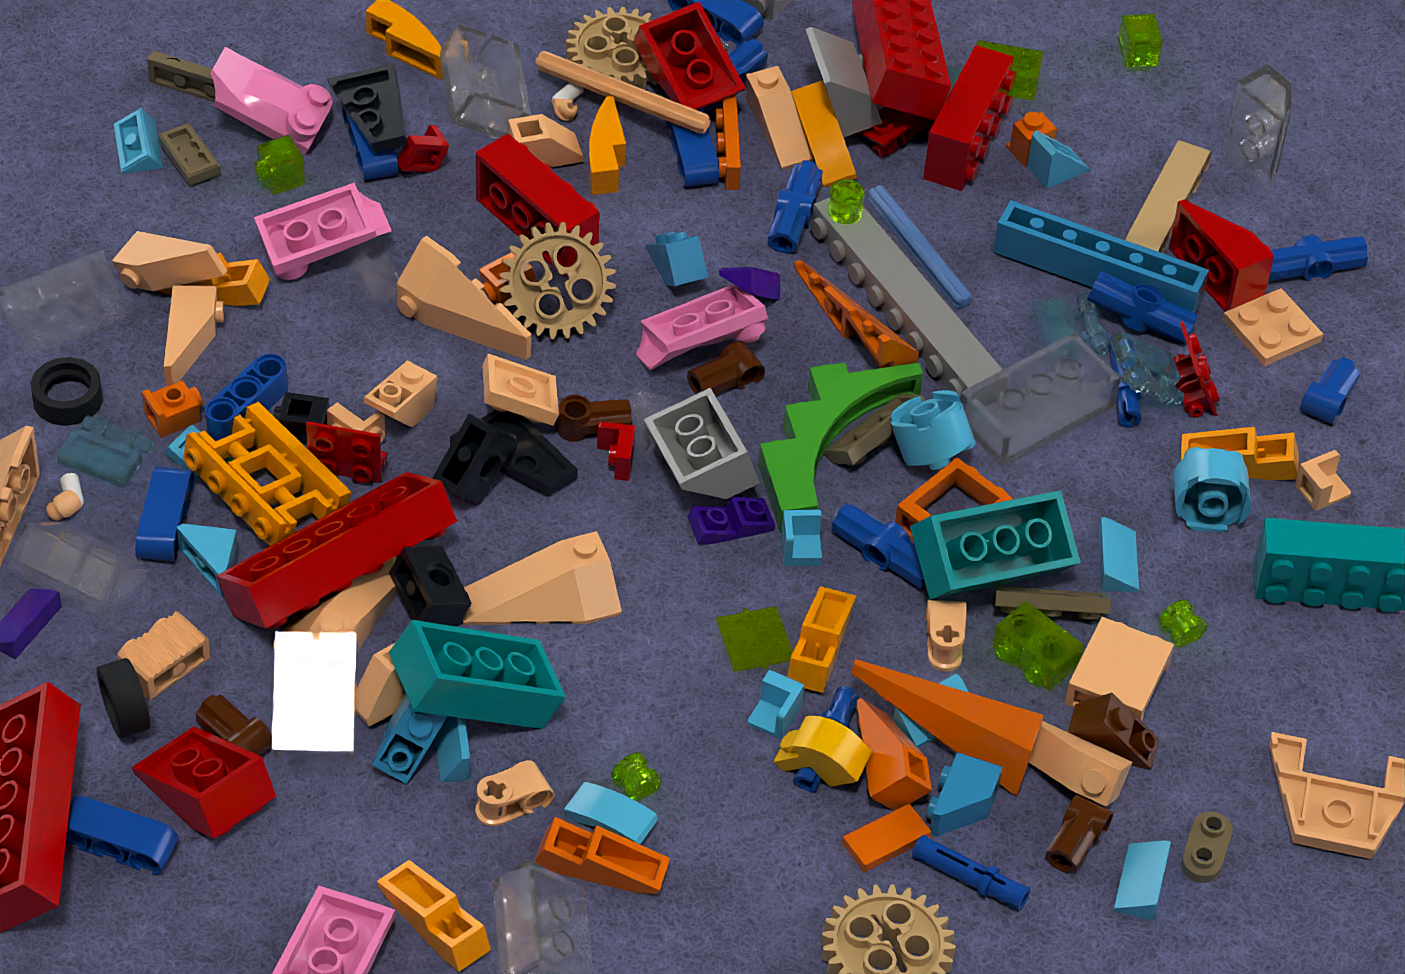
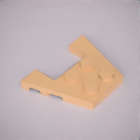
(1335, 811)

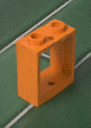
(955, 473)

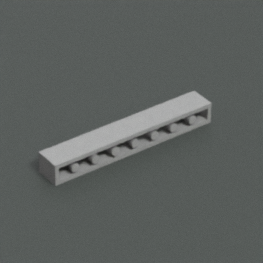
(905, 299)

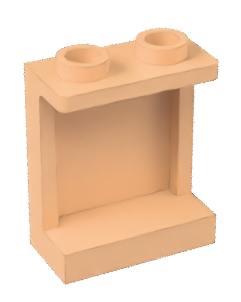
(1120, 663)

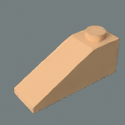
(778, 116)
(162, 261)
(190, 327)
(1079, 764)

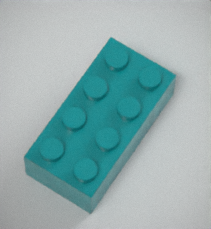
(995, 544)
(1330, 564)
(476, 674)

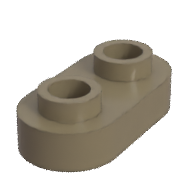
(1207, 844)

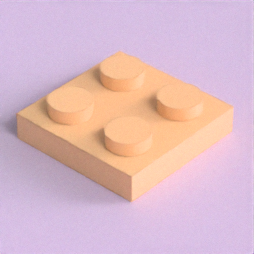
(1272, 327)
(520, 390)

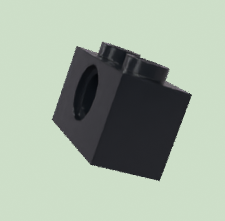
(474, 459)
(430, 585)

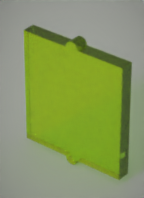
(755, 638)

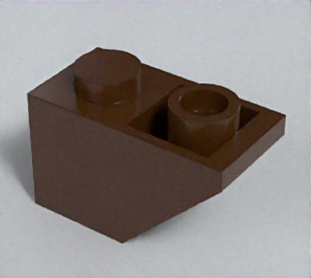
(1115, 728)

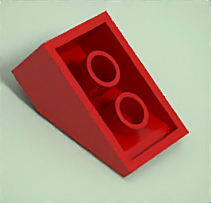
(688, 58)
(1233, 255)
(207, 781)

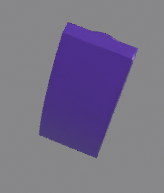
(737, 520)

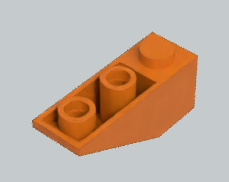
(896, 767)

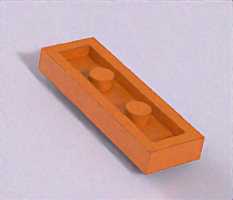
(728, 143)

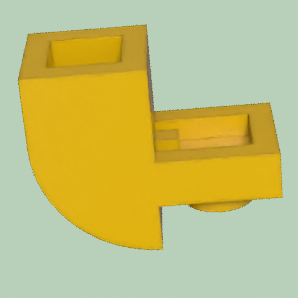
(826, 748)

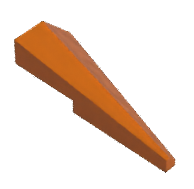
(852, 319)
(961, 719)

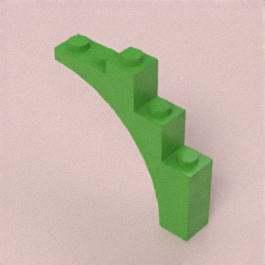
(811, 426)

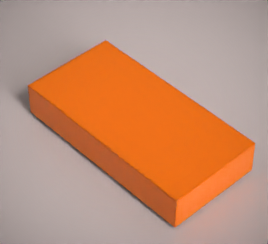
(885, 837)

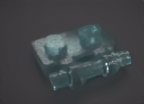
(1058, 320)
(1147, 368)
(103, 458)

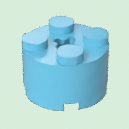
(932, 429)
(1211, 489)

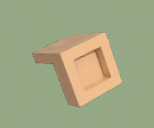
(1319, 481)

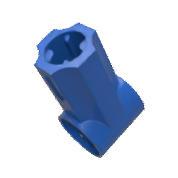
(1330, 393)

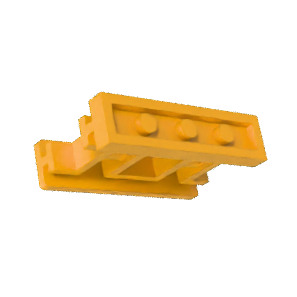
(282, 456)

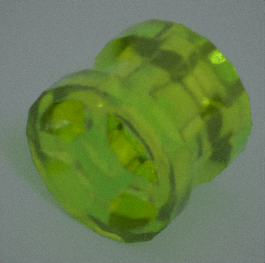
(846, 201)
(1182, 623)
(636, 777)

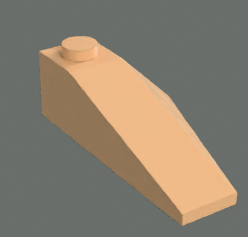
(447, 300)
(17, 481)
(553, 585)
(349, 610)

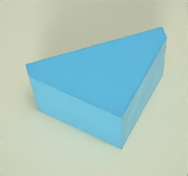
(1053, 161)
(208, 550)

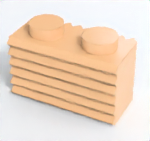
(166, 653)

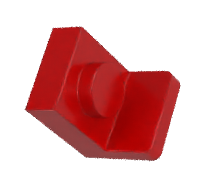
(424, 152)
(620, 442)

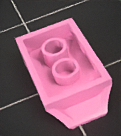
(269, 99)
(318, 229)
(700, 323)
(336, 935)

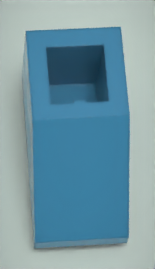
(678, 258)
(406, 740)
(965, 794)

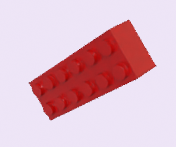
(902, 55)
(336, 550)
(35, 798)

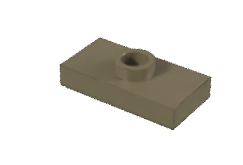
(189, 154)

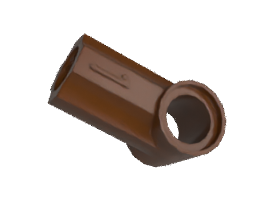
(734, 367)
(581, 417)
(227, 722)
(1078, 833)

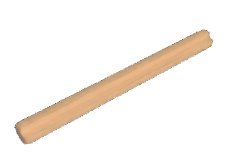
(623, 92)

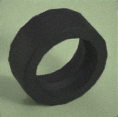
(72, 411)
(123, 697)

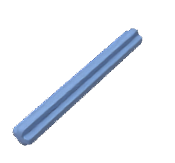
(919, 247)

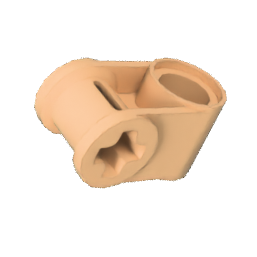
(945, 633)
(514, 791)

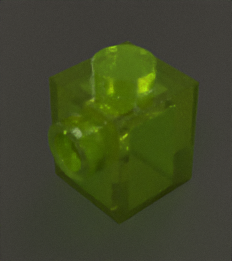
(1140, 40)
(280, 165)

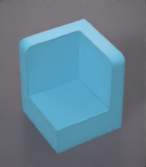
(801, 538)
(778, 704)

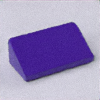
(754, 281)
(27, 619)

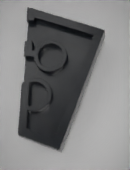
(373, 105)
(532, 456)

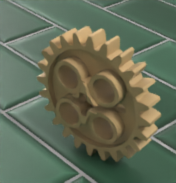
(608, 45)
(587, 266)
(918, 934)

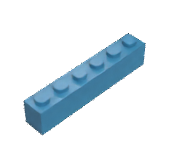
(1084, 252)

